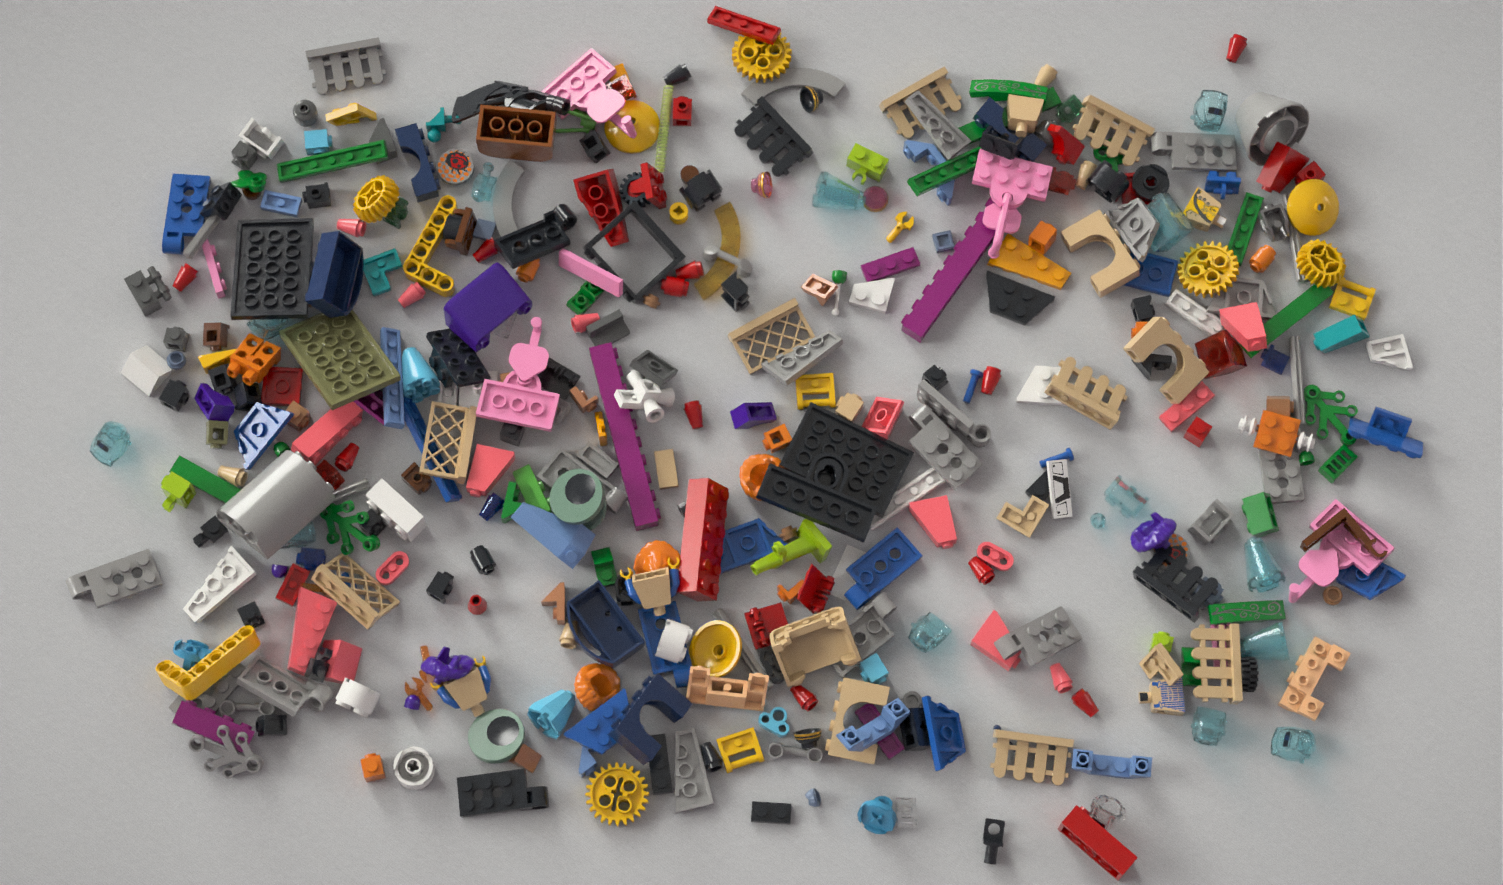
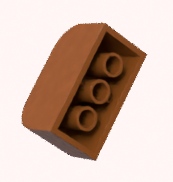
(516, 133)

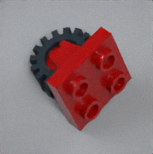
(645, 187)

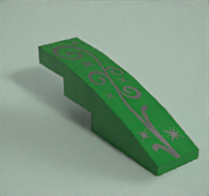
(1000, 89)
(1246, 612)

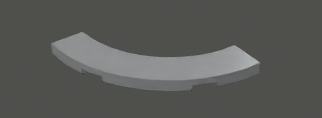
(792, 79)
(503, 196)

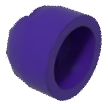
(279, 571)
(412, 702)

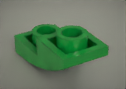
(584, 298)

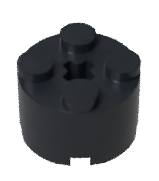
(1108, 182)
(701, 190)

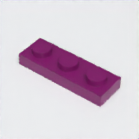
(890, 265)
(889, 745)

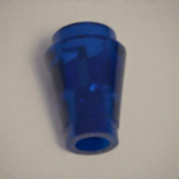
(491, 506)

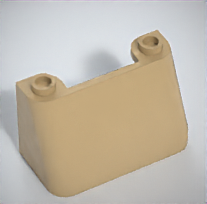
(814, 644)

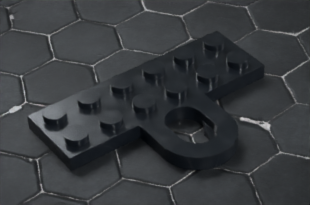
(818, 502)

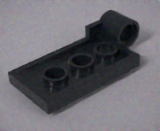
(548, 231)
(514, 796)

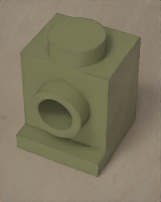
(219, 427)

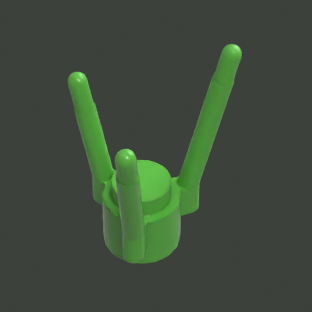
(586, 121)

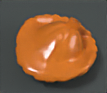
(753, 472)
(655, 556)
(596, 685)

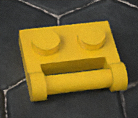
(1351, 304)
(815, 384)
(737, 744)

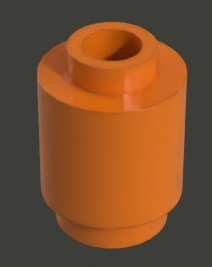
(1262, 259)
(528, 271)

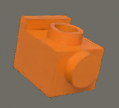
(780, 433)

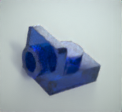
(1274, 360)

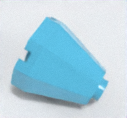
(552, 712)

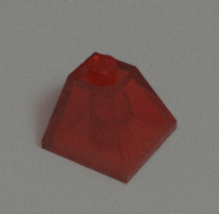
(1220, 354)

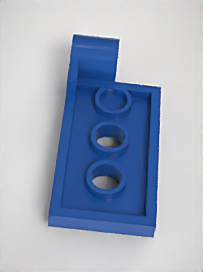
(178, 222)
(870, 580)
(652, 637)

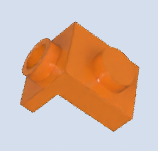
(791, 595)

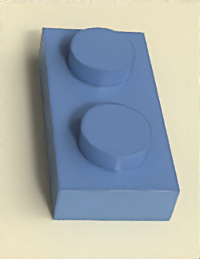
(281, 203)

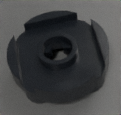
(1150, 172)

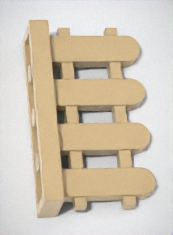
(923, 85)
(1125, 123)
(1083, 402)
(1230, 654)
(1021, 753)

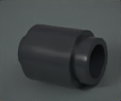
(482, 560)

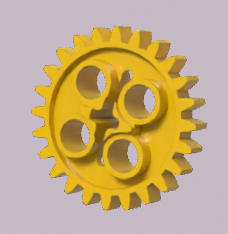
(774, 63)
(1208, 269)
(634, 798)

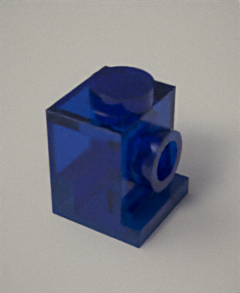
(311, 558)

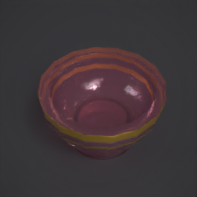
(762, 185)
(875, 199)

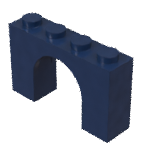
(628, 728)

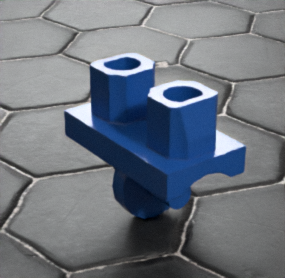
(1222, 185)

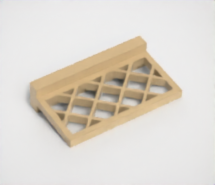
(764, 321)
(463, 448)
(347, 596)

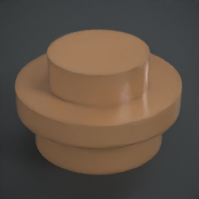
(651, 301)
(788, 532)
(1332, 595)

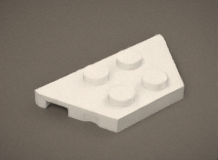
(1036, 384)

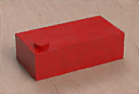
(1097, 842)

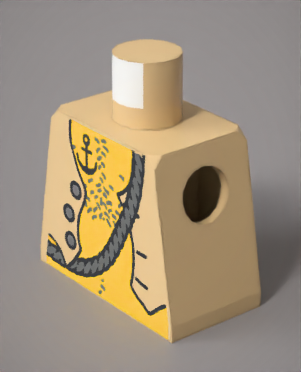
(1203, 211)

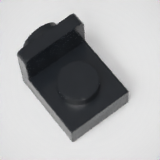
(271, 725)

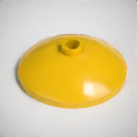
(645, 124)
(1303, 207)
(710, 641)

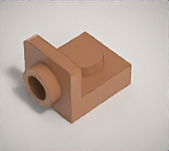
(580, 398)

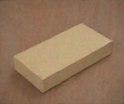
(666, 469)

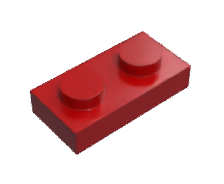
(291, 585)

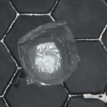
(1107, 811)

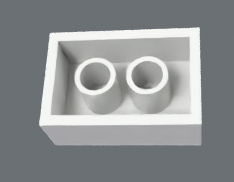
(395, 511)

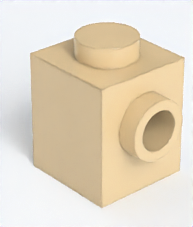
(849, 406)

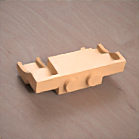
(1302, 682)
(726, 691)

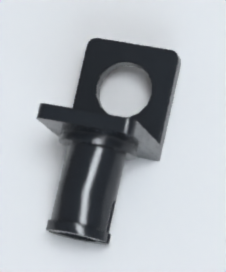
(992, 841)

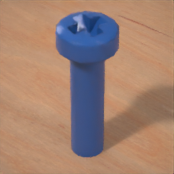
(972, 385)
(1066, 455)

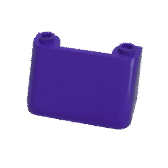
(485, 306)

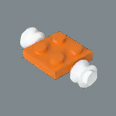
(1276, 433)

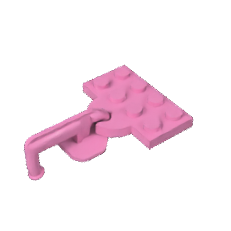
(587, 92)
(1012, 181)
(521, 400)
(1337, 552)

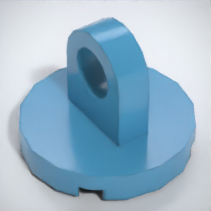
(191, 652)
(877, 815)

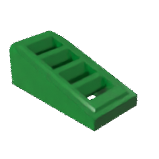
(1327, 473)

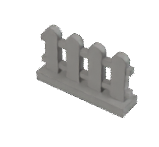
(336, 62)

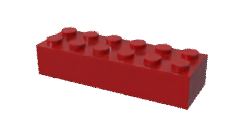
(703, 539)

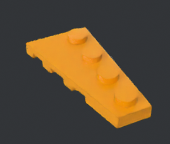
(1027, 262)

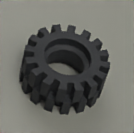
(1249, 674)

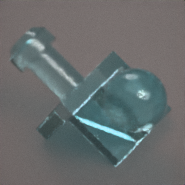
(483, 184)

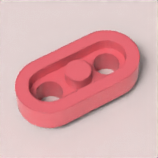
(995, 556)
(392, 568)

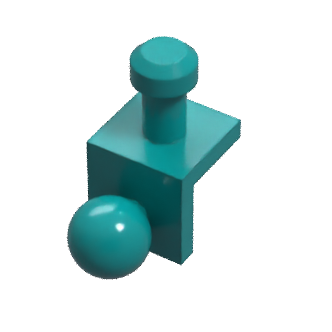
(438, 125)

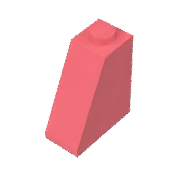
(1245, 325)
(487, 469)
(936, 520)
(989, 633)

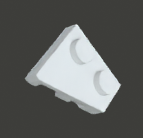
(872, 294)
(1390, 352)

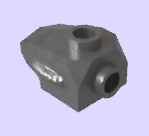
(1274, 222)

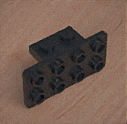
(455, 360)

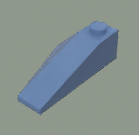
(562, 539)

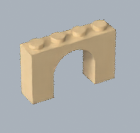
(1097, 228)
(1189, 368)
(851, 693)

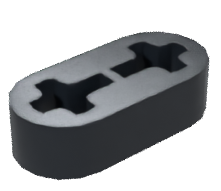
(768, 668)

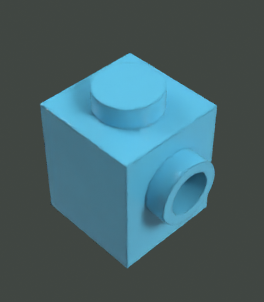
(317, 142)
(873, 670)

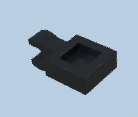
(212, 530)
(318, 667)

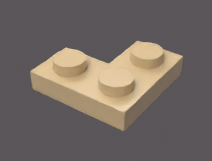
(1026, 520)
(1160, 661)

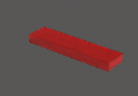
(744, 25)

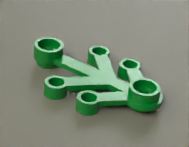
(1328, 412)
(345, 526)

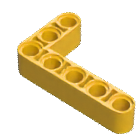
(430, 247)
(212, 667)

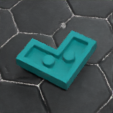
(377, 266)

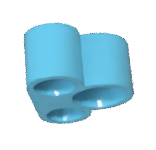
(773, 725)

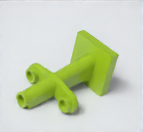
(809, 541)

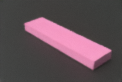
(590, 272)

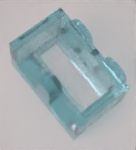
(1125, 498)

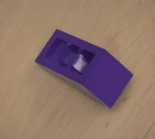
(213, 404)
(753, 414)

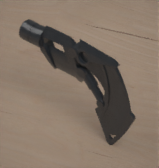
(510, 95)

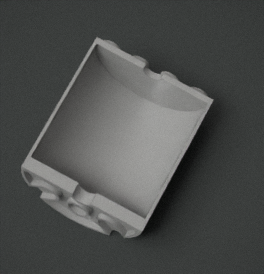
(277, 503)

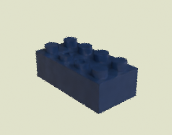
(336, 275)
(601, 630)

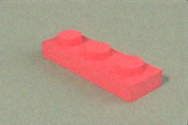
(1187, 407)

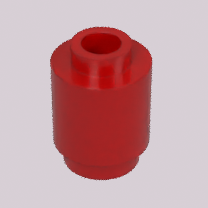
(675, 286)

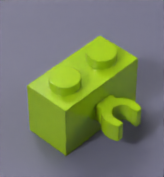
(866, 163)
(177, 491)

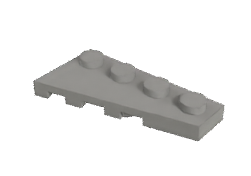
(938, 126)
(794, 364)
(691, 780)

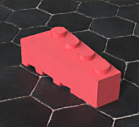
(327, 432)
(310, 624)

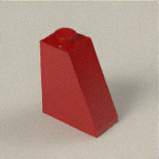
(1281, 168)

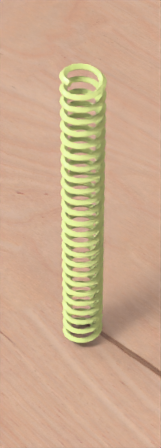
(664, 129)

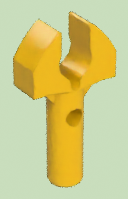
(900, 226)

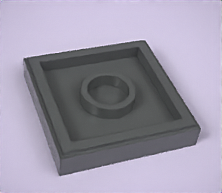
(653, 368)

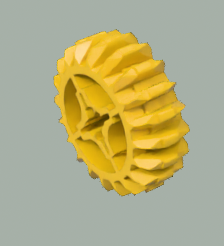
(376, 199)
(1320, 263)

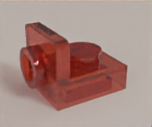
(330, 474)

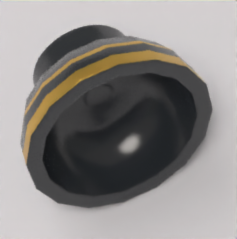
(810, 98)
(808, 737)

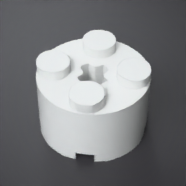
(673, 640)
(357, 696)
(409, 758)

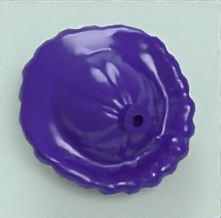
(1153, 533)
(447, 667)

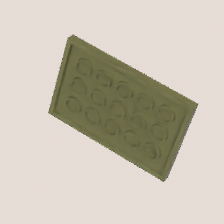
(339, 357)

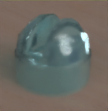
(1094, 520)

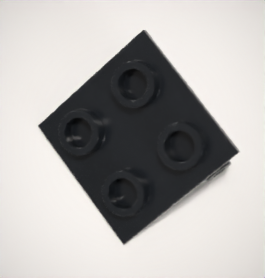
(558, 379)

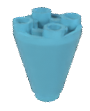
(417, 376)

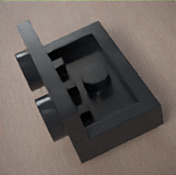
(221, 201)

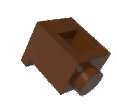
(215, 335)
(411, 473)

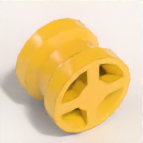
(678, 217)

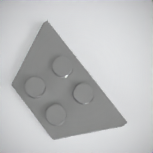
(1135, 226)
(1244, 292)

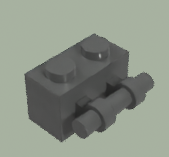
(144, 294)

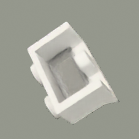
(261, 139)

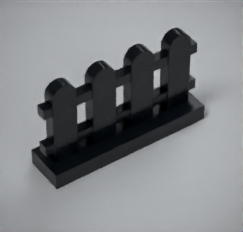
(770, 127)
(1175, 597)

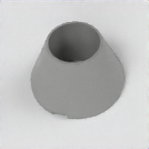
(1269, 119)

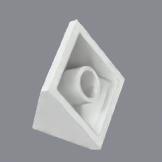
(146, 370)

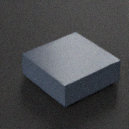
(484, 229)
(943, 241)

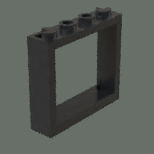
(654, 230)

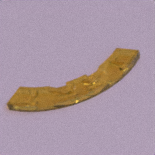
(730, 244)

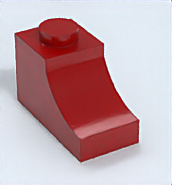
(1065, 145)

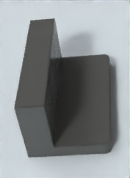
(608, 329)

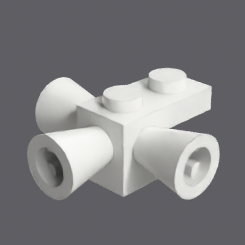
(645, 396)

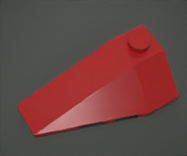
(603, 201)

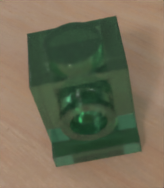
(1075, 107)
(397, 213)

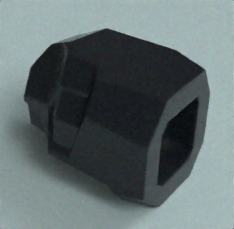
(621, 592)

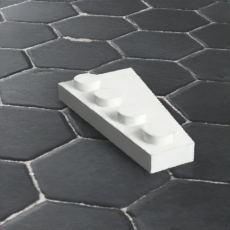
(227, 578)

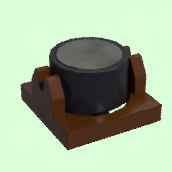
(459, 230)

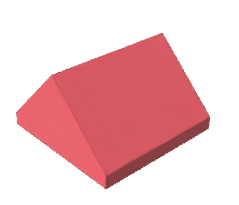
(883, 416)
(343, 661)

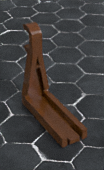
(1350, 525)

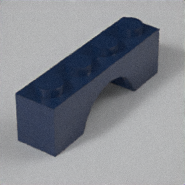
(991, 114)
(423, 182)

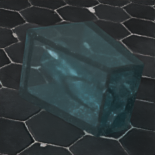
(1172, 221)

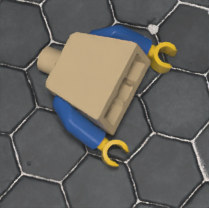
(654, 587)
(468, 690)

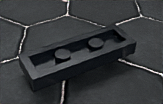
(660, 768)

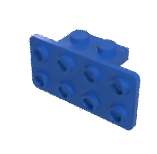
(1387, 430)

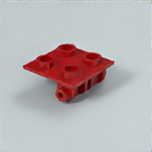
(812, 589)
(763, 622)

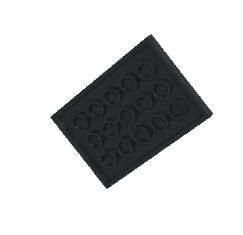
(272, 269)
(872, 461)

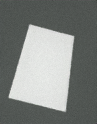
(842, 579)

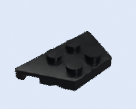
(1015, 300)

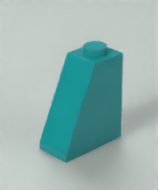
(1341, 334)

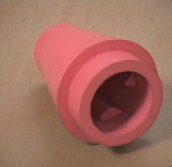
(352, 226)
(412, 294)
(580, 322)
(1061, 680)

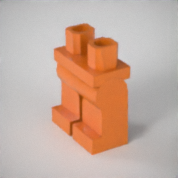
(253, 360)

